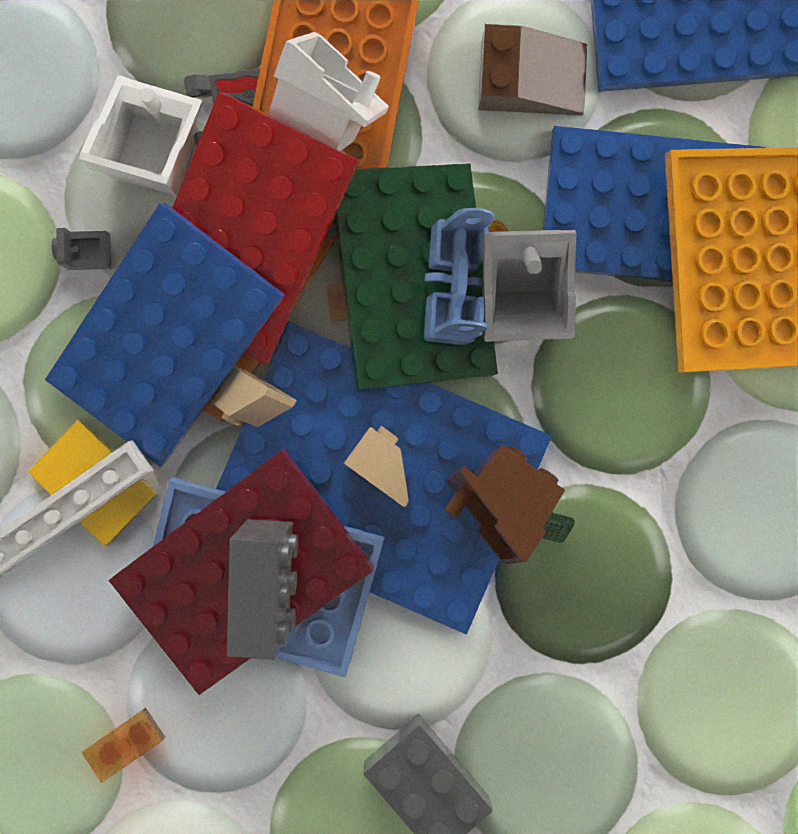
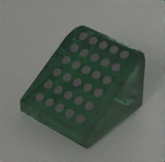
(558, 527)

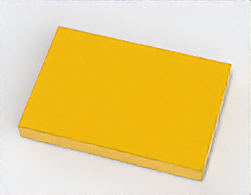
(72, 456)

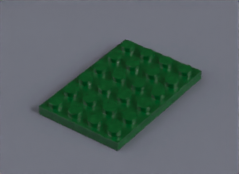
(383, 265)

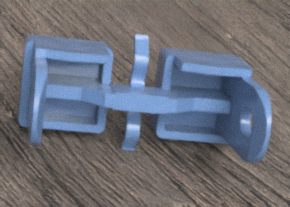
(457, 248)

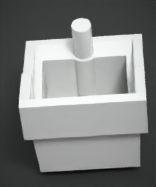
(322, 94)
(143, 136)

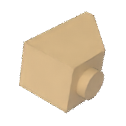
(250, 399)
(380, 463)

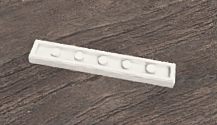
(71, 504)

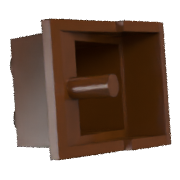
(507, 501)

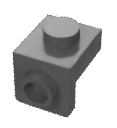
(82, 249)

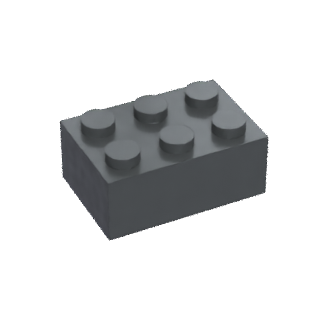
(261, 589)
(426, 782)

